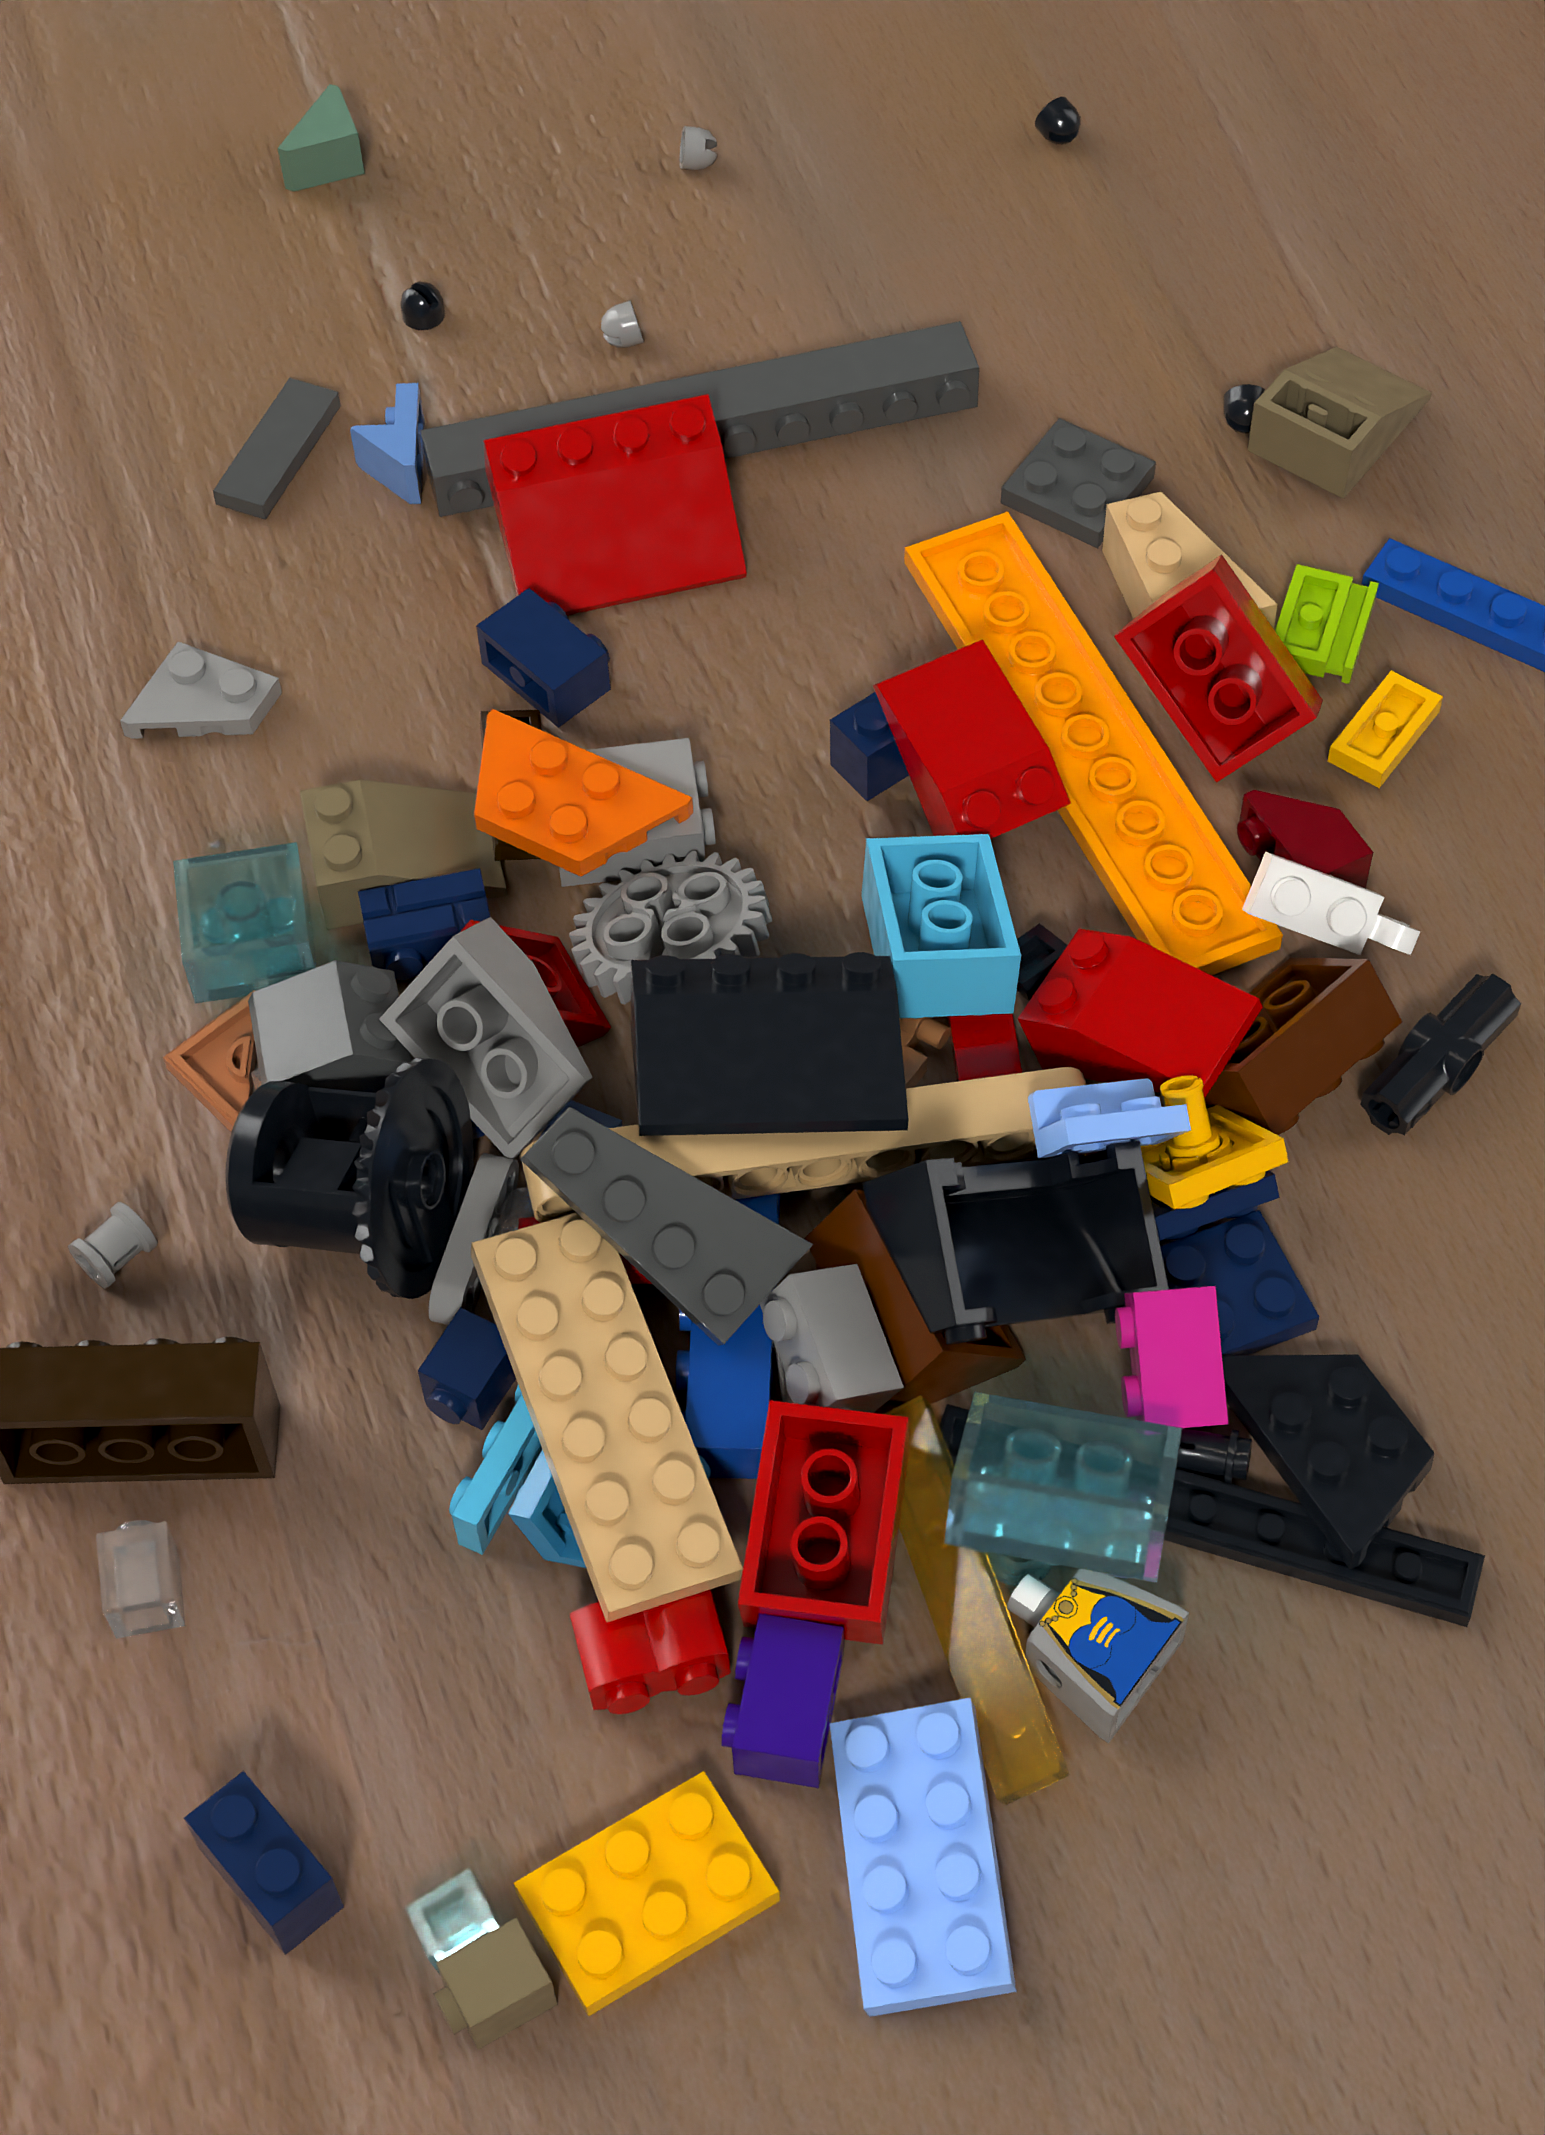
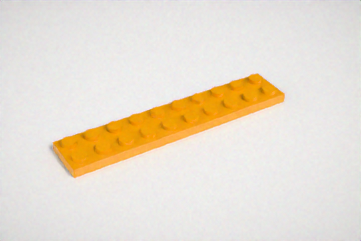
(1124, 793)

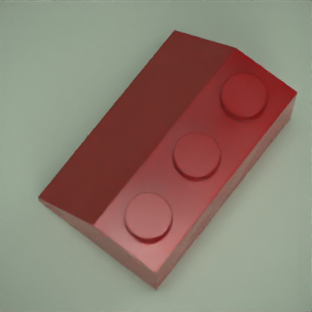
(1219, 669)

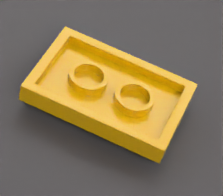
(646, 1892)

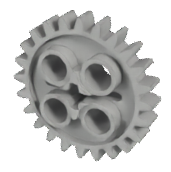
(669, 910)

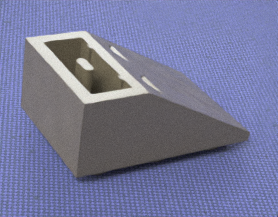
(1332, 418)

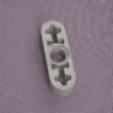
(486, 1196)

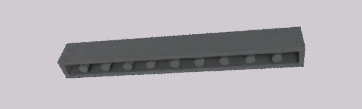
(753, 404)

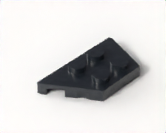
(1331, 1440)

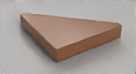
(219, 1063)

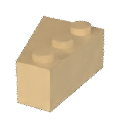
(1157, 547)

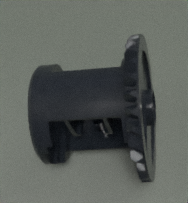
(356, 1171)

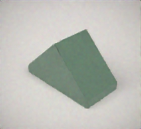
(321, 145)

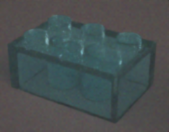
(1063, 1486)

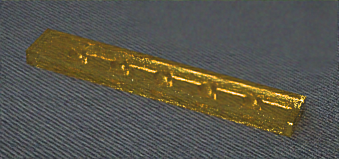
(974, 1623)

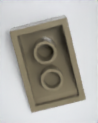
(390, 835)

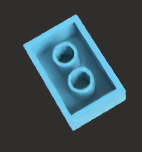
(942, 923)

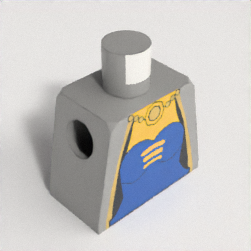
(1097, 1643)

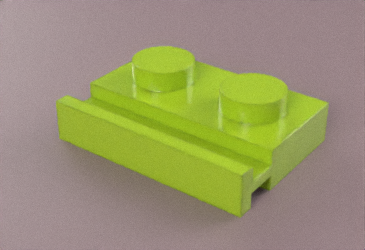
(1325, 621)

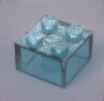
(242, 919)

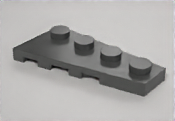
(677, 1231)

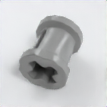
(113, 1245)

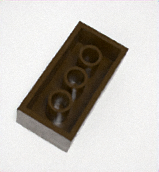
(136, 1412)

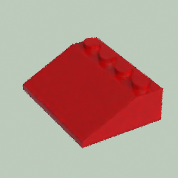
(616, 506)

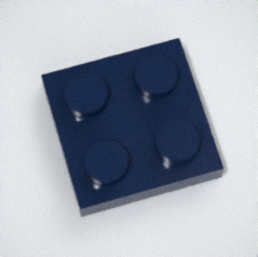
(1254, 1283)

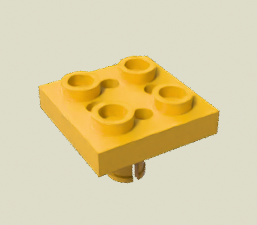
(1210, 1157)

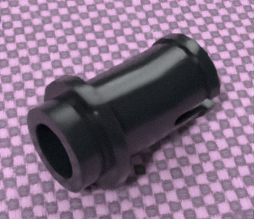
(1215, 1454)

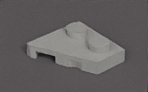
(202, 696)

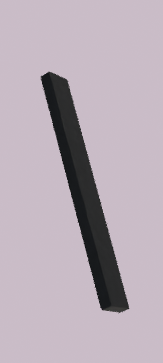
(1286, 1540)

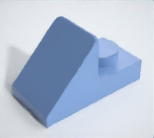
(395, 450)

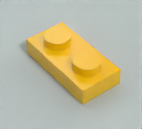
(1385, 729)

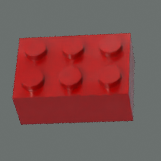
(826, 1518)

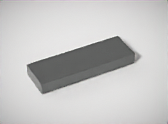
(277, 448)

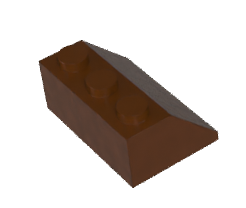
(1310, 1032)
(921, 1358)

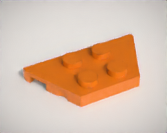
(564, 798)

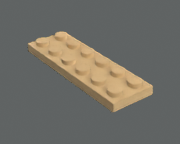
(605, 1416)

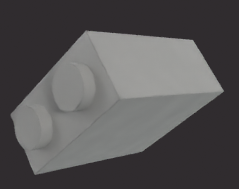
(671, 765)

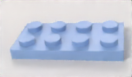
(921, 1858)

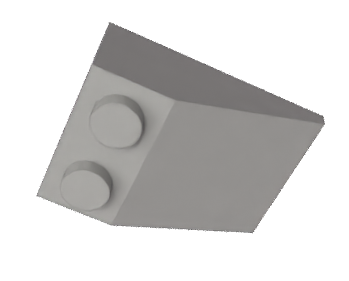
(497, 1029)

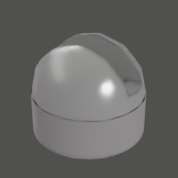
(695, 148)
(621, 326)

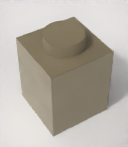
(494, 1985)

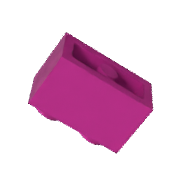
(1173, 1357)

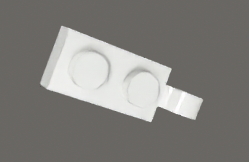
(1323, 907)

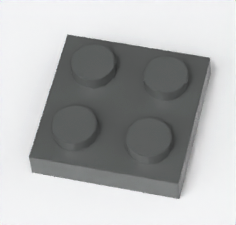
(1073, 479)

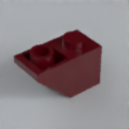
(1304, 834)

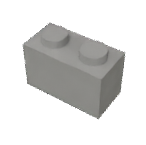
(830, 1340)

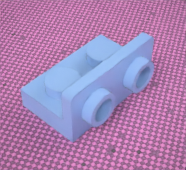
(1102, 1114)

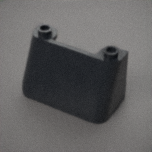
(1019, 1238)

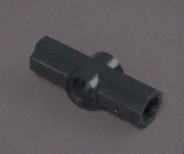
(1440, 1054)

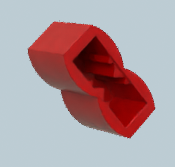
(650, 1652)

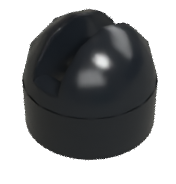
(1058, 121)
(416, 308)
(1239, 406)

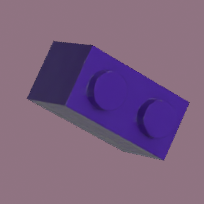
(786, 1700)

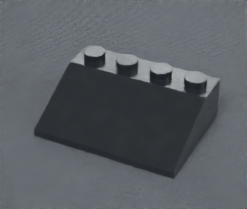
(767, 1045)

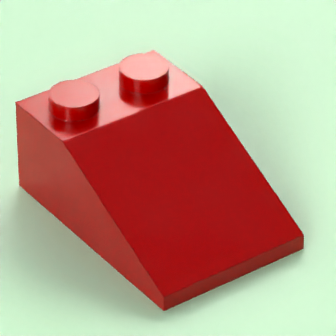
(970, 745)
(1134, 1014)

